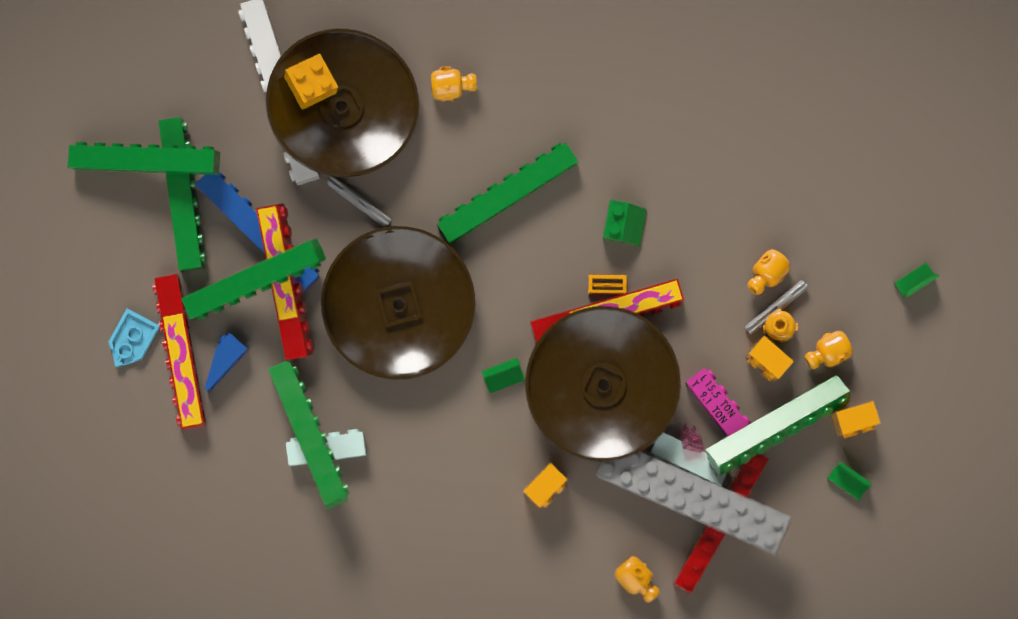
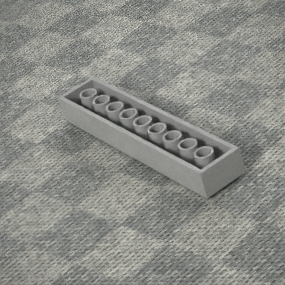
(698, 500)

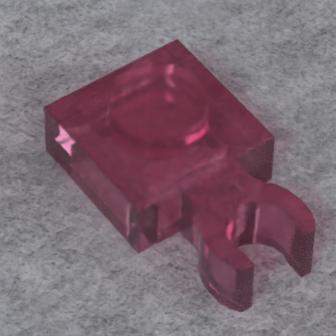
(691, 440)

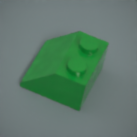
(624, 223)

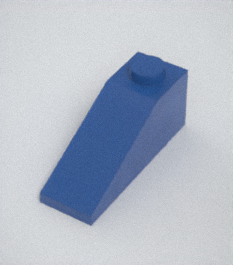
(225, 358)

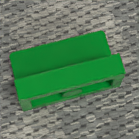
(915, 280)
(503, 375)
(849, 480)

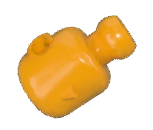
(448, 83)
(768, 271)
(780, 326)
(831, 350)
(636, 578)

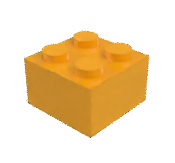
(310, 81)
(768, 359)
(854, 419)
(545, 485)

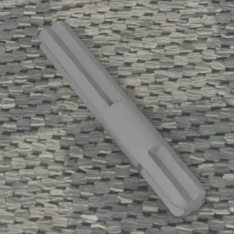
(359, 201)
(780, 303)

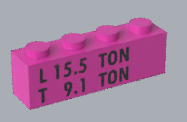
(716, 403)

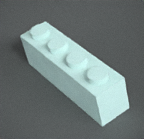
(342, 446)
(696, 463)

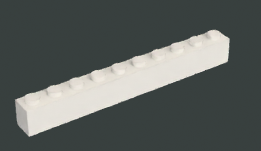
(268, 54)

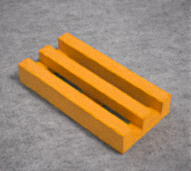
(607, 277)

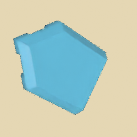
(131, 338)

